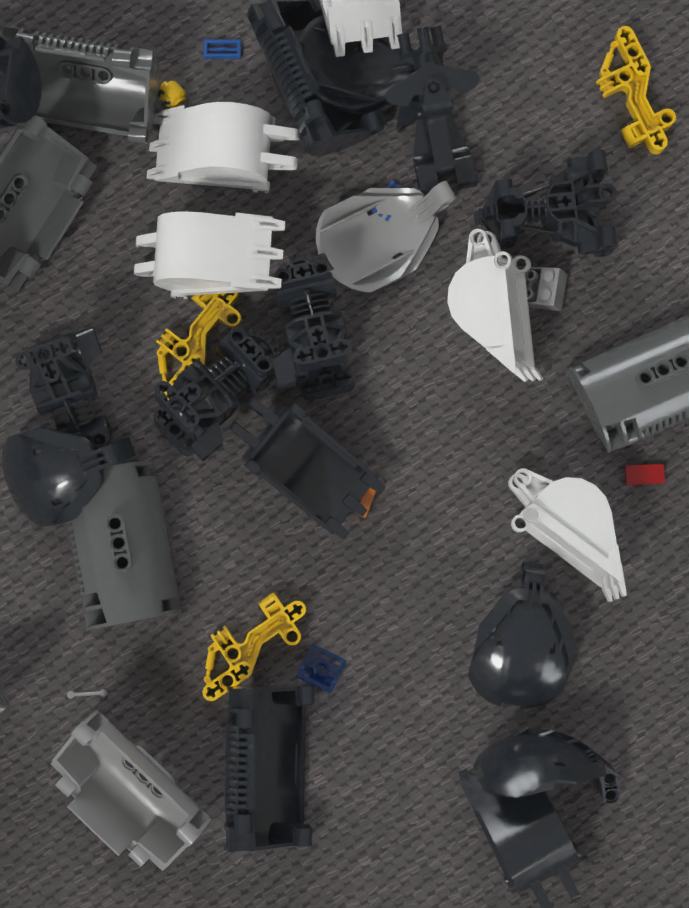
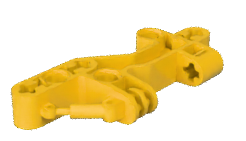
(645, 123)
(196, 344)
(277, 622)

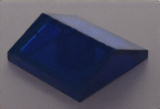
(320, 671)

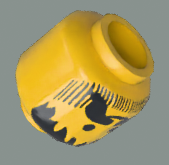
(172, 94)

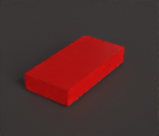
(644, 474)

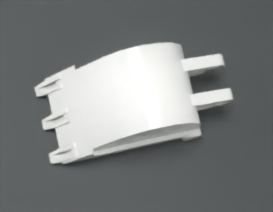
(361, 22)
(219, 146)
(211, 253)
(492, 304)
(574, 524)

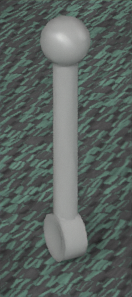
(71, 694)

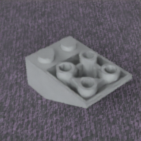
(545, 287)

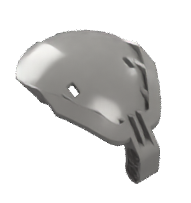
(364, 246)

